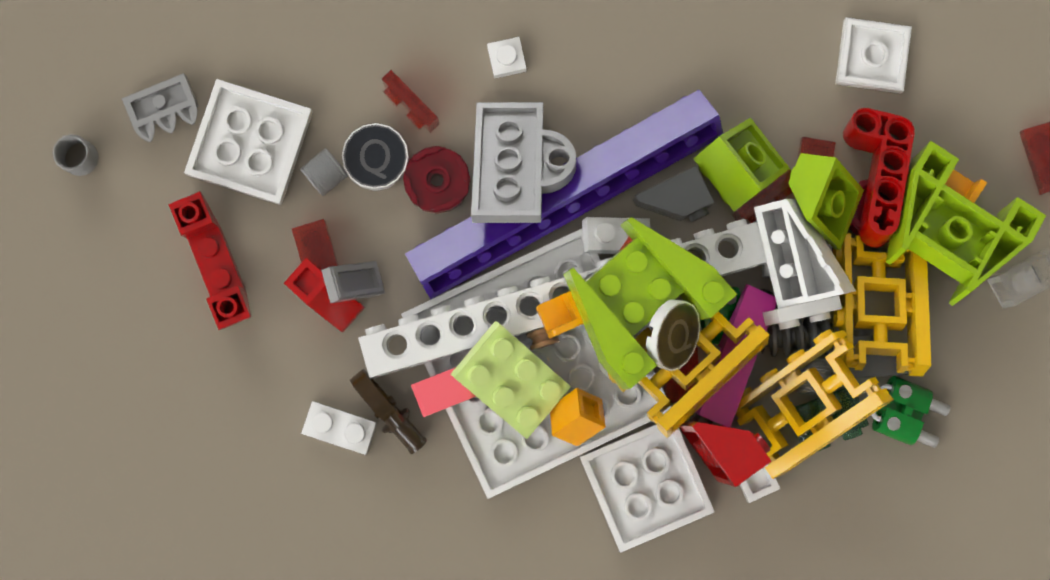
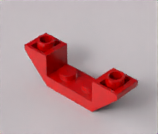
(214, 259)

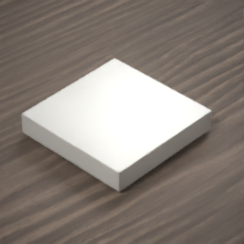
(873, 55)

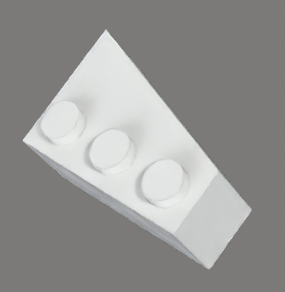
(798, 256)

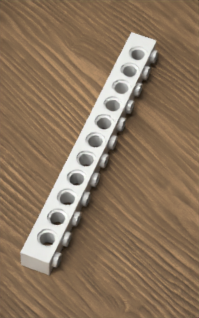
(375, 345)

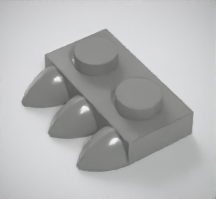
(161, 105)

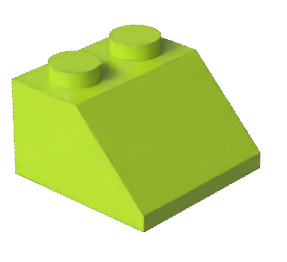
(741, 163)
(825, 195)

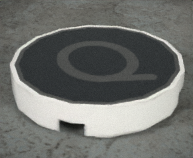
(375, 156)
(673, 334)

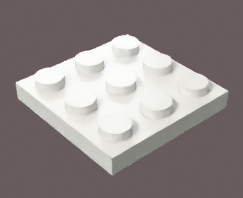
(248, 142)
(646, 486)

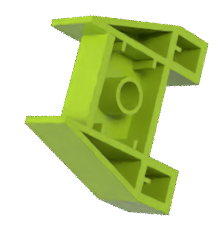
(954, 230)
(631, 289)

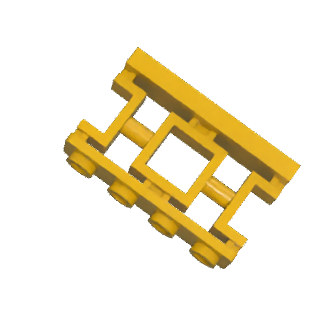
(910, 306)
(708, 377)
(823, 425)

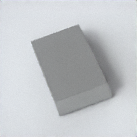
(353, 281)

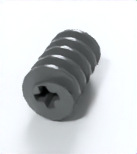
(796, 337)

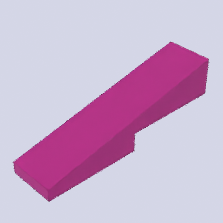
(724, 403)

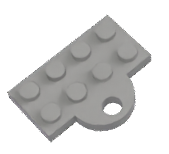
(515, 164)

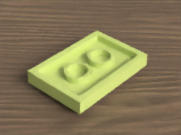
(510, 380)

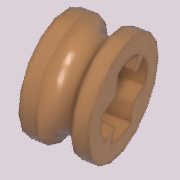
(540, 339)

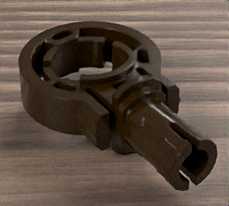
(386, 409)

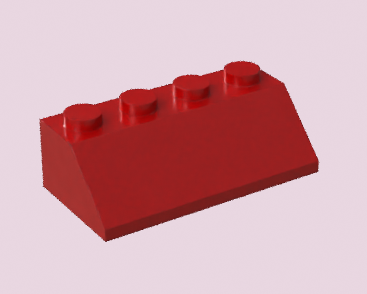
(727, 452)

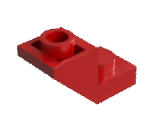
(310, 287)

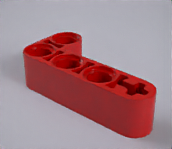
(881, 179)

